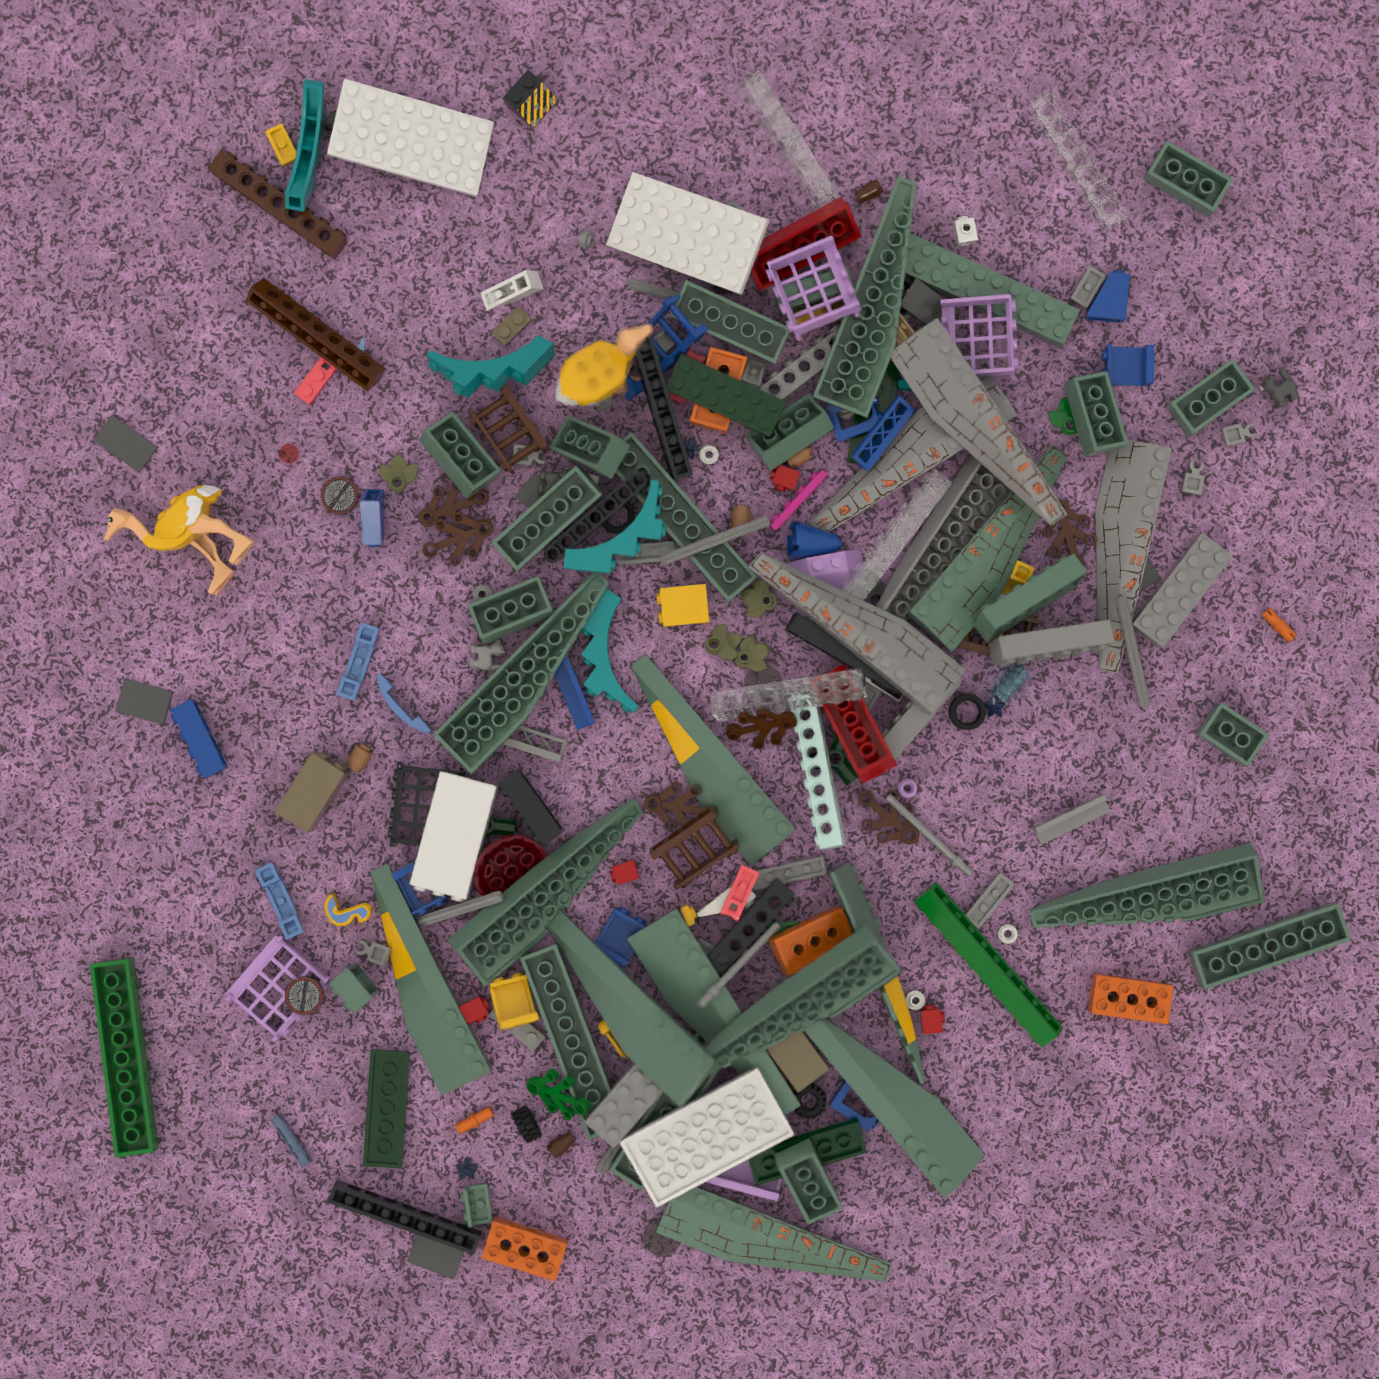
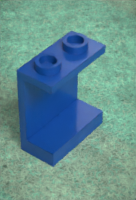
(1129, 365)

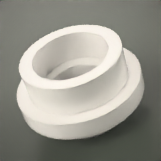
(704, 450)
(1012, 938)
(911, 995)

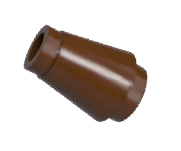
(869, 191)
(561, 1144)

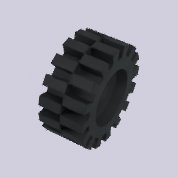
(817, 1108)
(526, 1124)

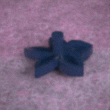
(691, 447)
(994, 706)
(466, 1169)

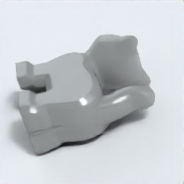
(485, 656)

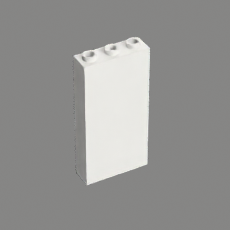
(453, 836)

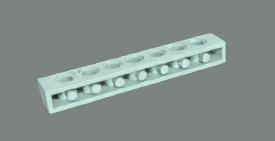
(836, 837)

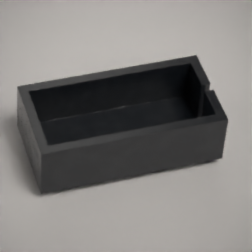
(531, 807)

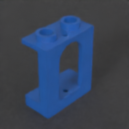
(844, 434)
(415, 905)
(836, 1103)

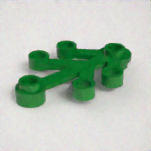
(537, 1086)

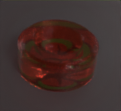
(288, 453)

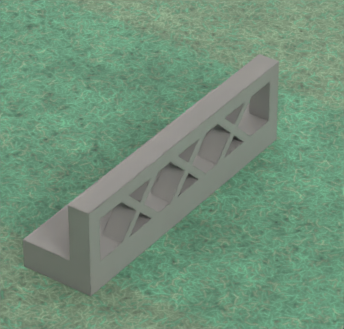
(537, 750)
(1071, 819)

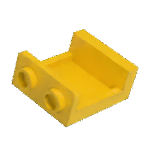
(683, 605)
(512, 1002)

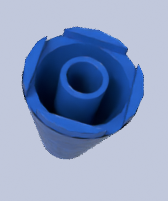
(810, 541)

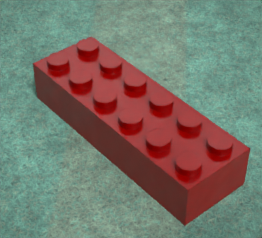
(830, 220)
(859, 736)

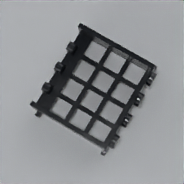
(396, 795)

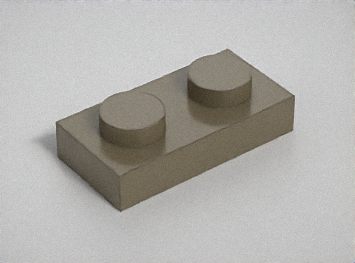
(511, 326)

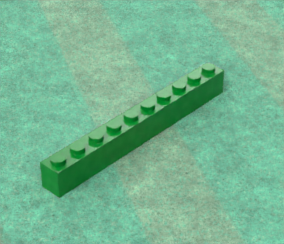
(988, 965)

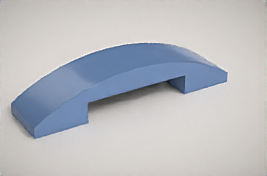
(358, 661)
(386, 687)
(281, 900)

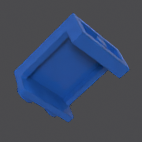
(615, 934)

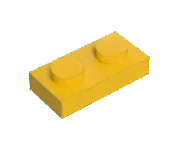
(281, 144)
(689, 914)

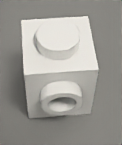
(965, 231)

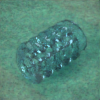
(1011, 683)

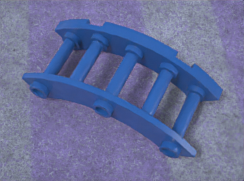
(682, 345)

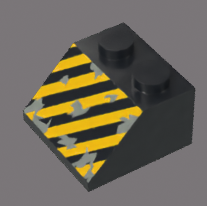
(530, 99)

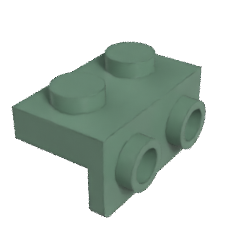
(477, 1204)

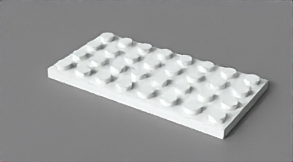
(410, 138)
(687, 233)
(706, 1136)

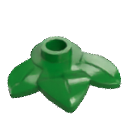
(1062, 417)

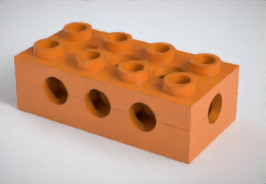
(718, 360)
(801, 934)
(1141, 989)
(528, 1261)

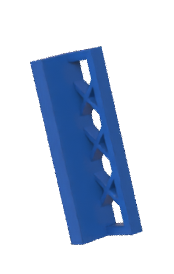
(885, 435)
(573, 695)

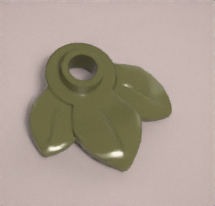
(398, 471)
(756, 597)
(726, 643)
(755, 653)

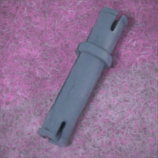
(296, 1148)

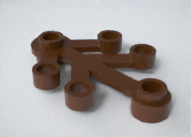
(449, 508)
(1068, 531)
(460, 536)
(783, 721)
(676, 806)
(891, 820)

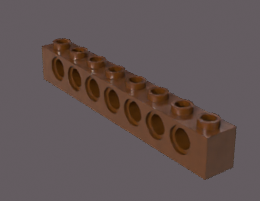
(220, 168)
(315, 334)

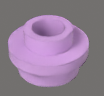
(902, 792)

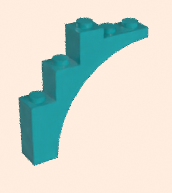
(309, 147)
(494, 373)
(645, 526)
(597, 653)

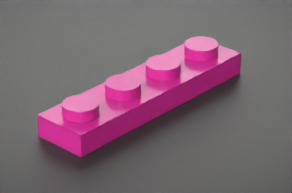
(803, 493)

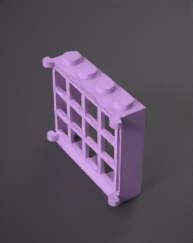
(841, 278)
(949, 323)
(256, 968)

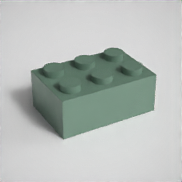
(1232, 734)
(354, 987)

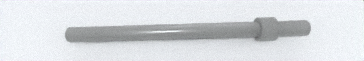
(956, 860)
(713, 991)

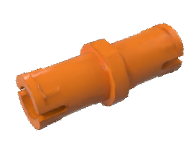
(1279, 625)
(474, 1120)

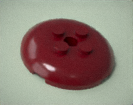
(514, 851)

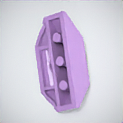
(831, 567)

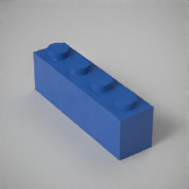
(199, 738)

